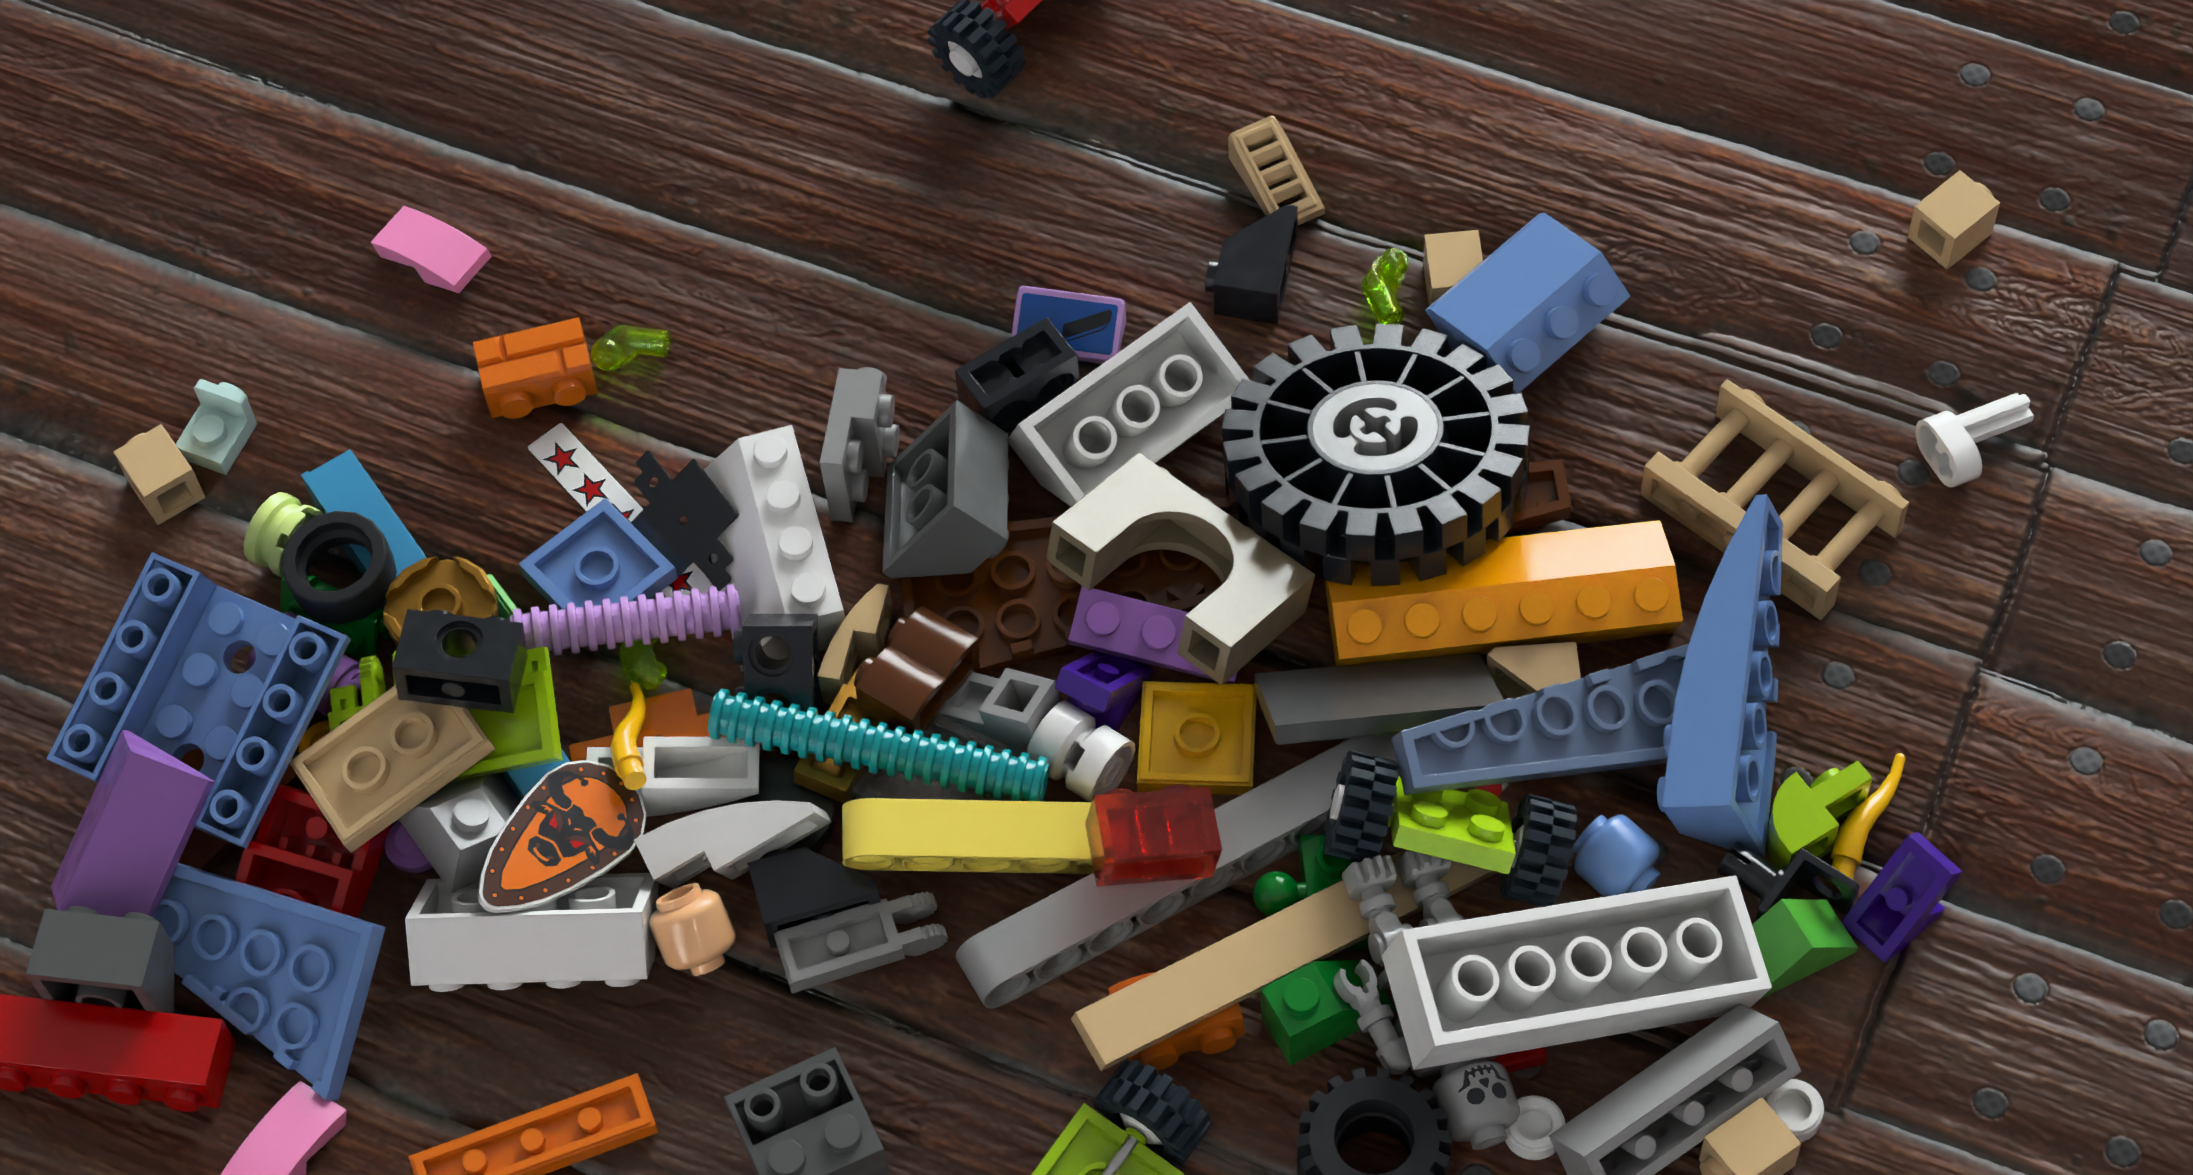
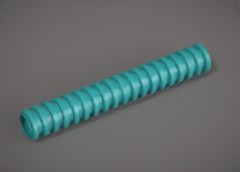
(877, 747)

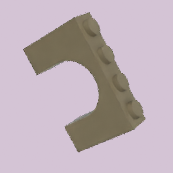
(1152, 510)

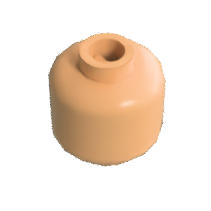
(692, 929)

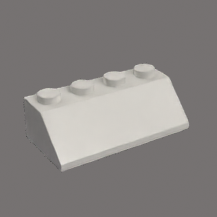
(1132, 404)
(777, 536)
(576, 938)

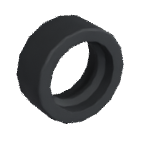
(331, 531)

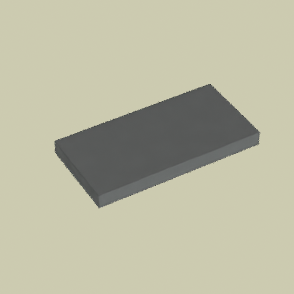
(1372, 696)

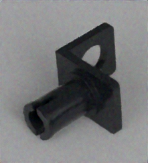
(1775, 884)

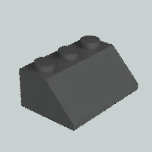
(947, 498)

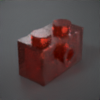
(1153, 835)

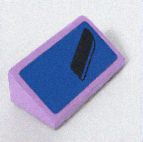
(1086, 321)

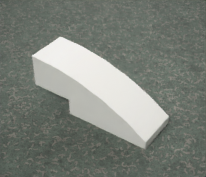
(692, 772)
(726, 838)

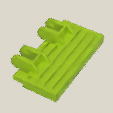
(519, 738)

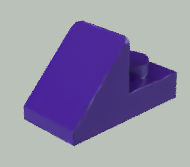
(1104, 686)
(1902, 898)

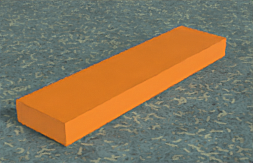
(548, 1136)

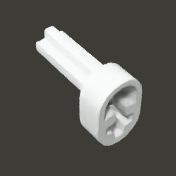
(1950, 439)

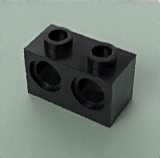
(1018, 375)
(793, 676)

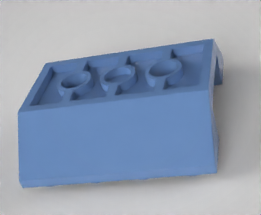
(175, 686)

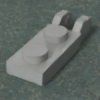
(857, 940)

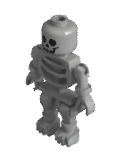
(1472, 1092)

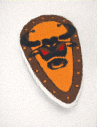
(561, 837)

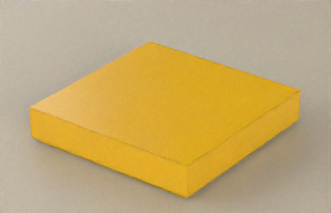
(1197, 736)

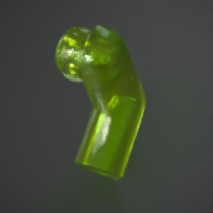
(1382, 283)
(641, 665)

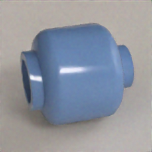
(1616, 856)

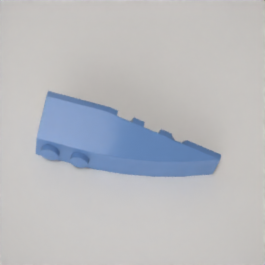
(1718, 734)

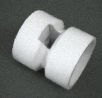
(1075, 749)

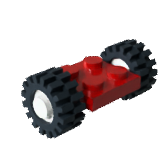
(977, 46)

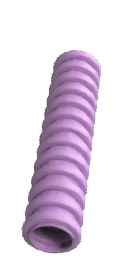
(632, 620)

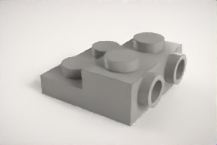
(857, 439)

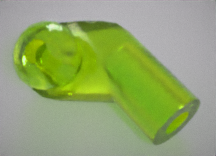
(626, 343)

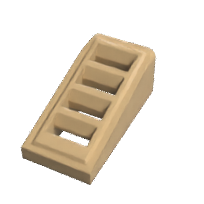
(1265, 143)

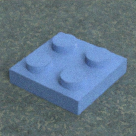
(597, 560)

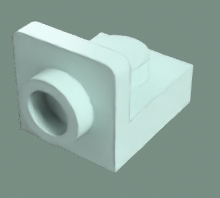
(217, 427)

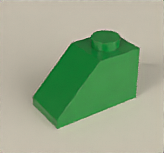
(1307, 1011)

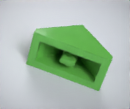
(1800, 940)

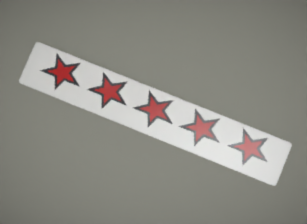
(590, 483)

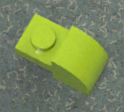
(1810, 815)

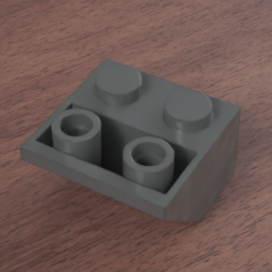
(807, 1122)

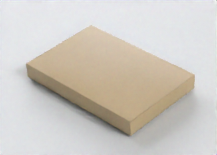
(387, 763)

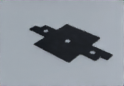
(707, 512)

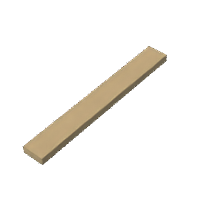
(1239, 967)

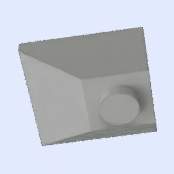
(460, 826)

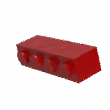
(113, 1052)

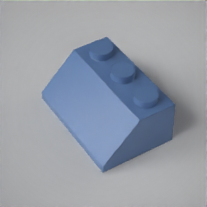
(1530, 300)

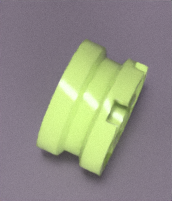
(272, 529)

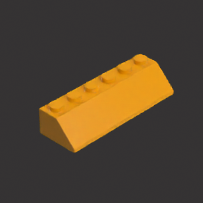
(1517, 593)

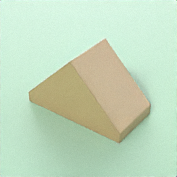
(1532, 667)

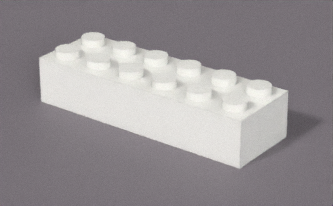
(1574, 971)

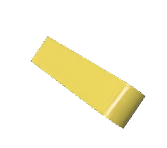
(966, 836)

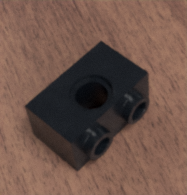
(485, 679)

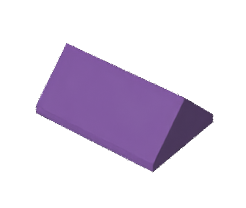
(131, 831)

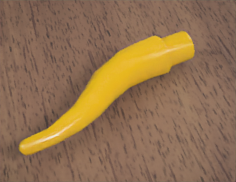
(623, 747)
(1854, 831)

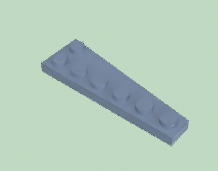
(1561, 730)

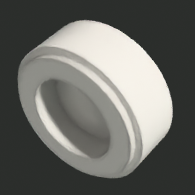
(1798, 1107)
(1531, 1131)

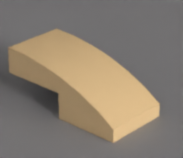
(858, 636)

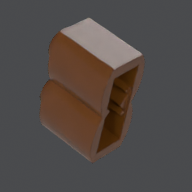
(917, 672)

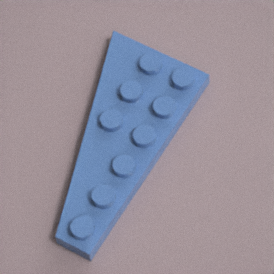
(274, 968)

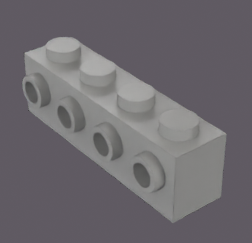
(1679, 1098)

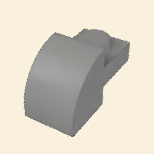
(1003, 707)

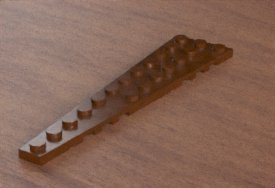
(1027, 605)

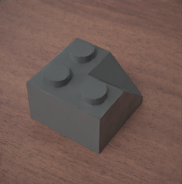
(103, 960)

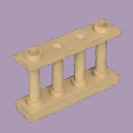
(1716, 516)

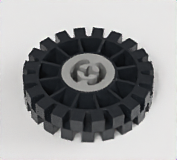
(1377, 453)

